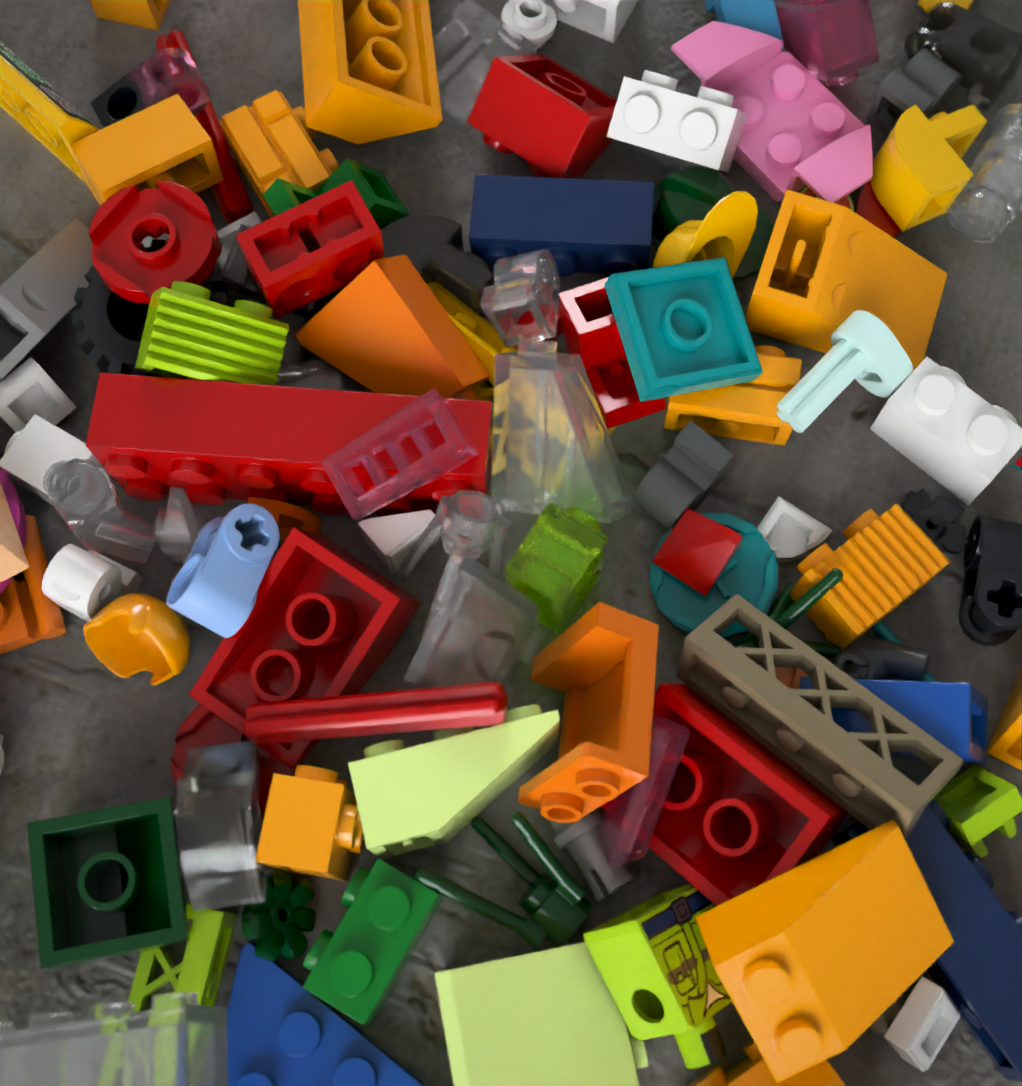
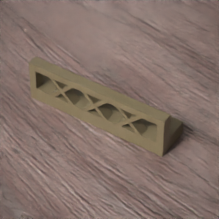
(807, 737)

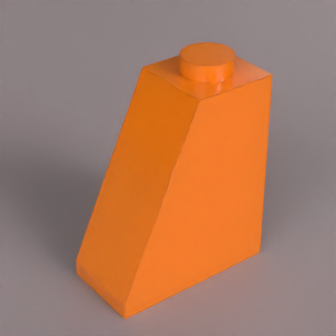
(394, 335)

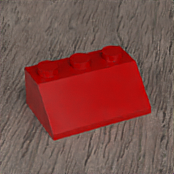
(734, 805)

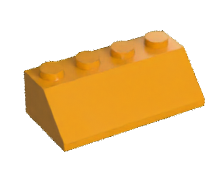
(368, 68)

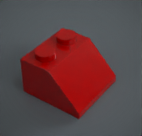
(543, 115)

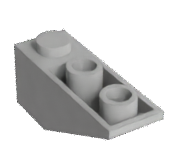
(42, 293)

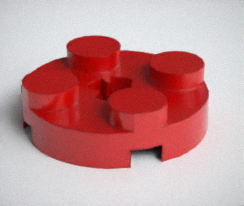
(135, 214)

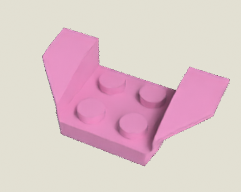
(793, 123)

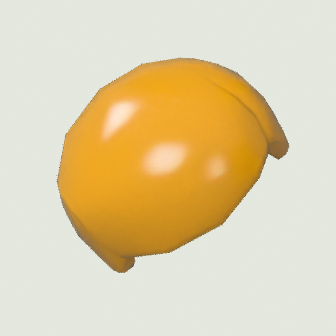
(138, 636)

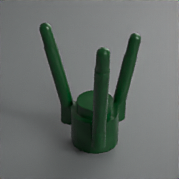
(551, 904)

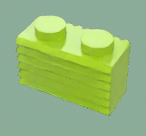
(208, 340)

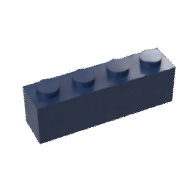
(985, 960)

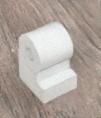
(86, 581)

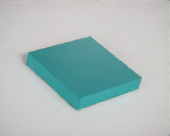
(682, 328)

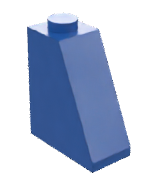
(945, 710)

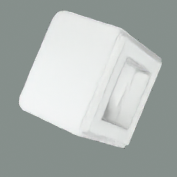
(394, 535)

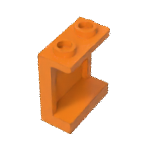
(606, 729)

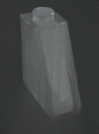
(552, 437)

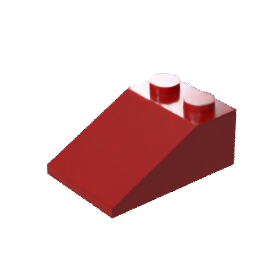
(312, 634)

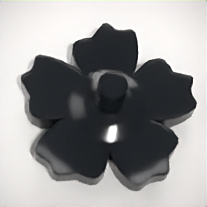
(937, 520)

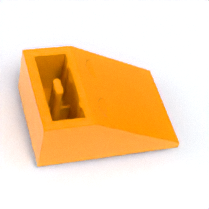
(835, 262)

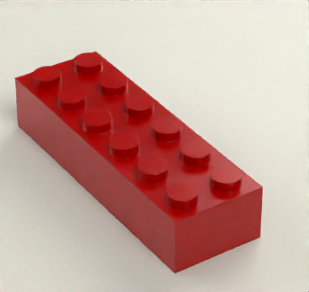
(261, 441)

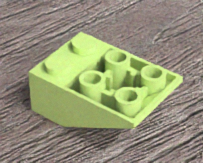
(436, 788)

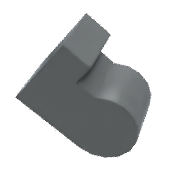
(922, 82)
(683, 476)

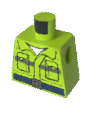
(663, 972)

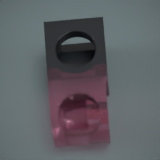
(151, 82)

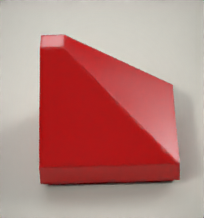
(697, 551)

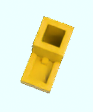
(921, 164)

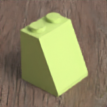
(536, 1023)

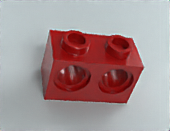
(311, 249)

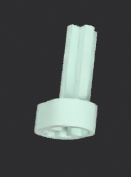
(860, 351)

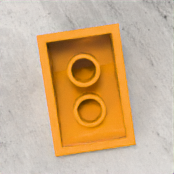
(825, 947)

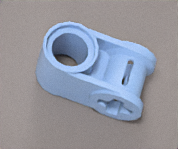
(225, 569)

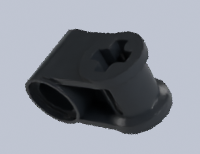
(993, 575)

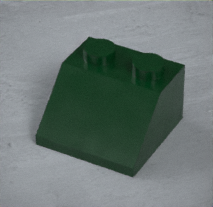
(107, 883)

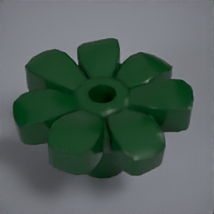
(281, 917)

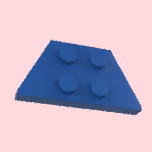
(296, 1039)

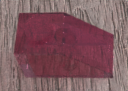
(829, 37)

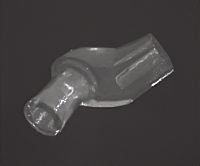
(92, 510)

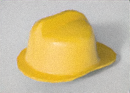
(722, 233)

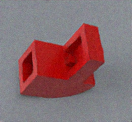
(594, 335)

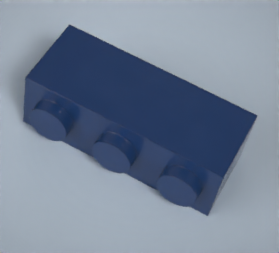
(579, 221)

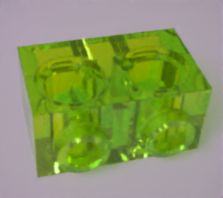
(558, 563)

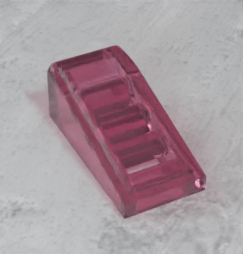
(406, 422)

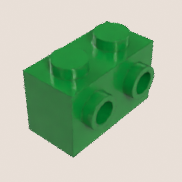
(372, 943)

